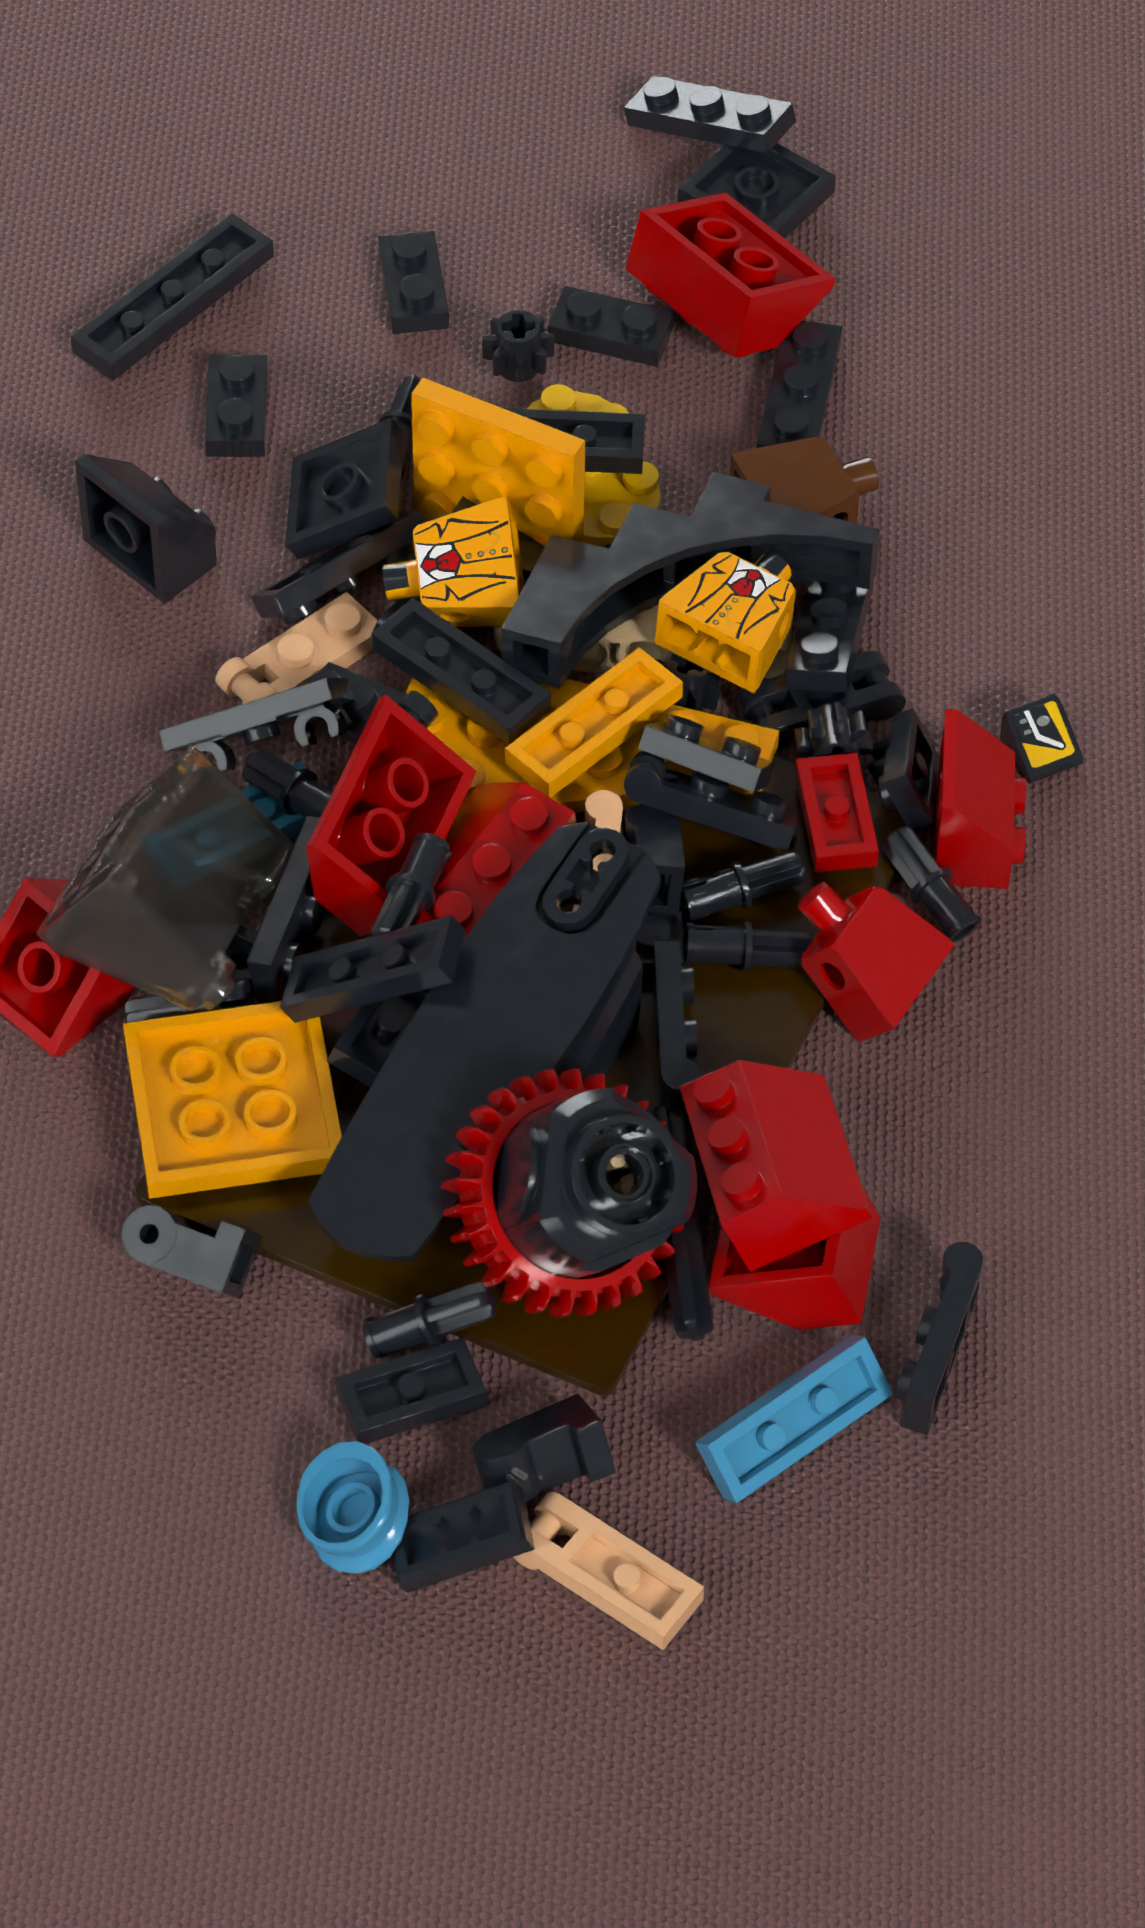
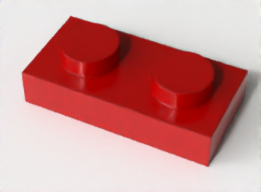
(836, 812)

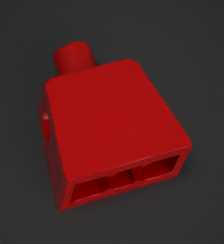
(869, 956)

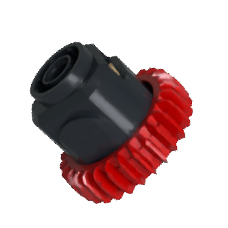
(568, 1189)

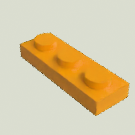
(593, 722)

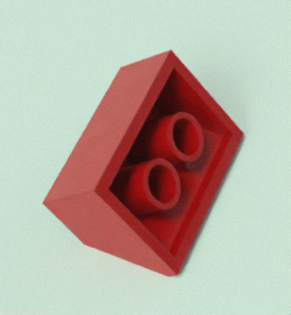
(726, 272)
(389, 792)
(489, 843)
(774, 1158)

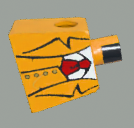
(463, 566)
(729, 616)

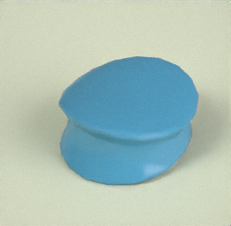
(352, 1507)

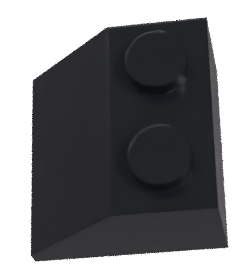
(143, 526)

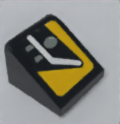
(1041, 738)

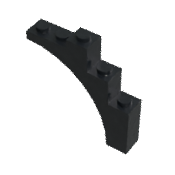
(589, 590)

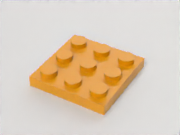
(492, 454)
(231, 1098)

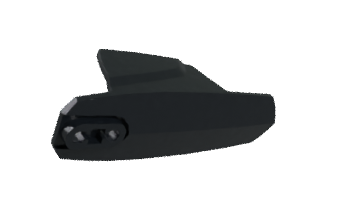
(525, 999)

